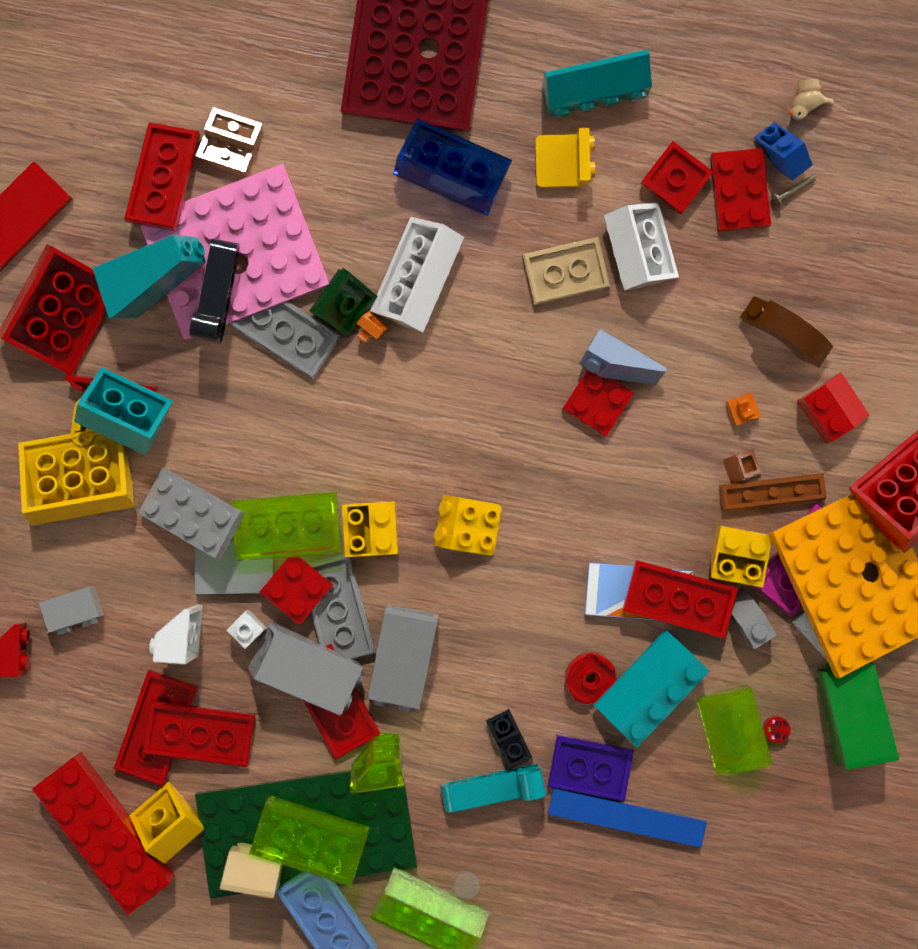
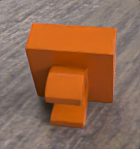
(371, 327)
(743, 409)

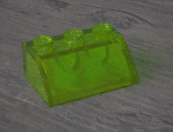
(734, 730)

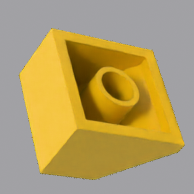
(165, 823)

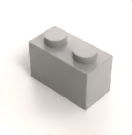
(70, 609)

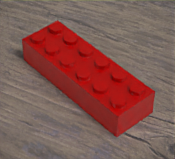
(102, 833)

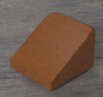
(742, 466)

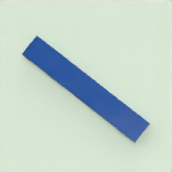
(627, 817)

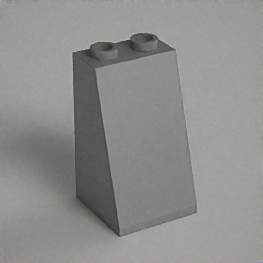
(402, 657)
(305, 669)

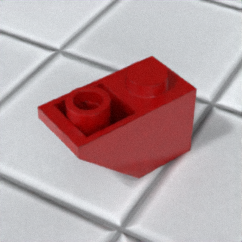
(13, 651)

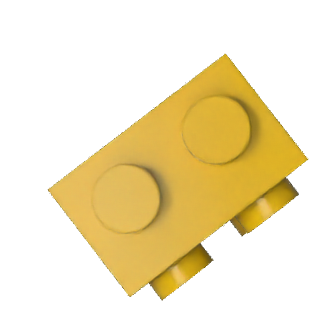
(564, 160)
(467, 525)

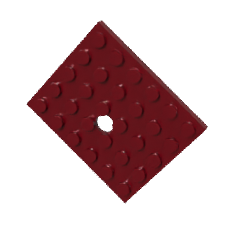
(392, 78)

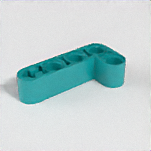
(494, 788)

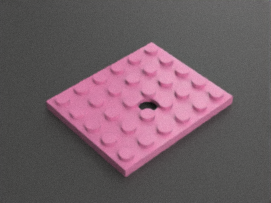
(271, 233)

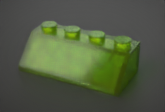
(288, 526)
(309, 840)
(428, 913)

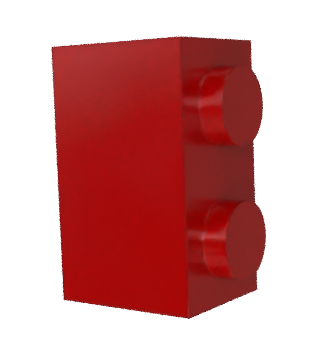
(833, 408)

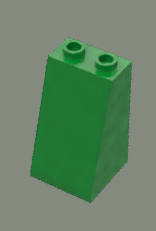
(857, 718)

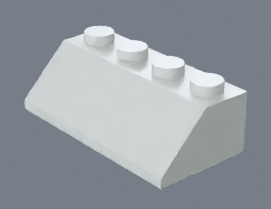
(417, 273)

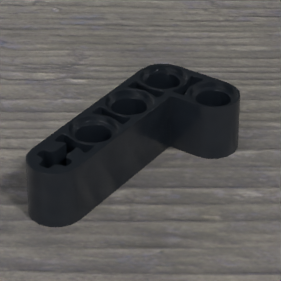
(216, 292)

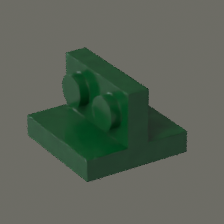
(343, 302)

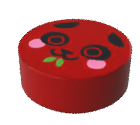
(776, 729)

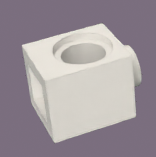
(246, 629)

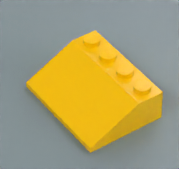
(73, 480)

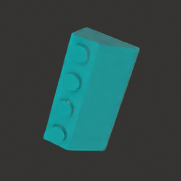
(597, 83)
(651, 688)

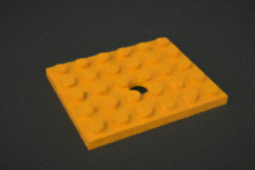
(826, 564)

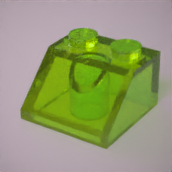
(378, 765)

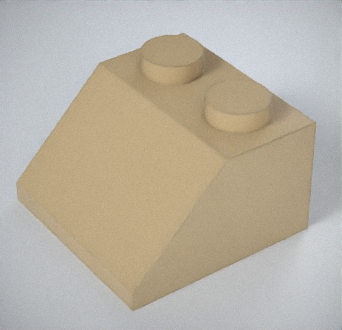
(250, 873)

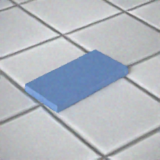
(324, 913)

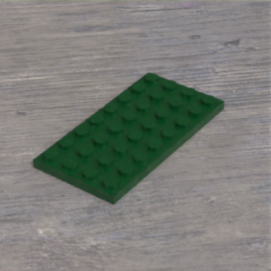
(234, 814)

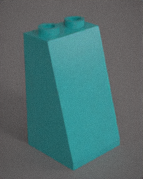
(147, 275)

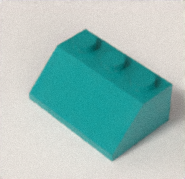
(122, 411)

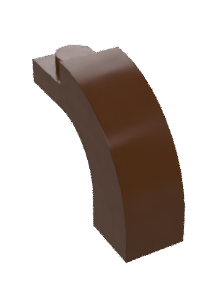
(788, 328)

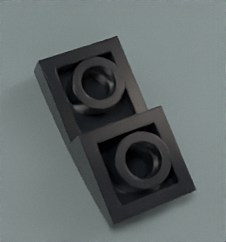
(509, 739)

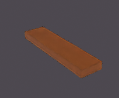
(772, 492)

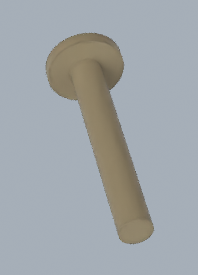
(777, 199)

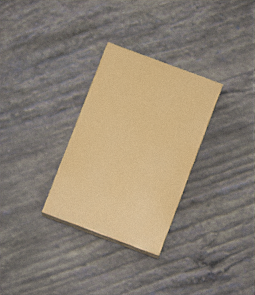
(566, 271)

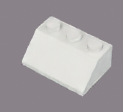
(641, 245)
(179, 639)

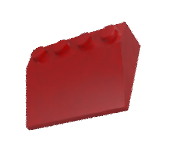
(56, 311)
(891, 494)

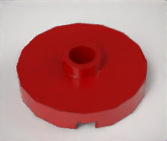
(589, 690)

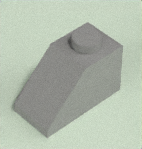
(751, 620)

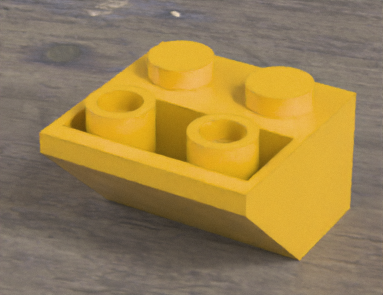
(370, 529)
(740, 556)

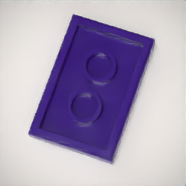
(590, 768)

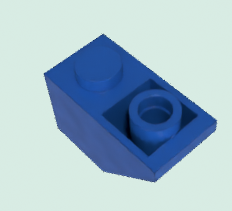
(784, 150)

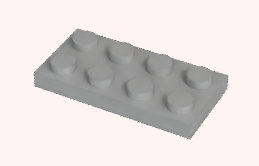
(191, 513)

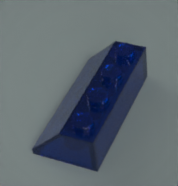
(452, 167)

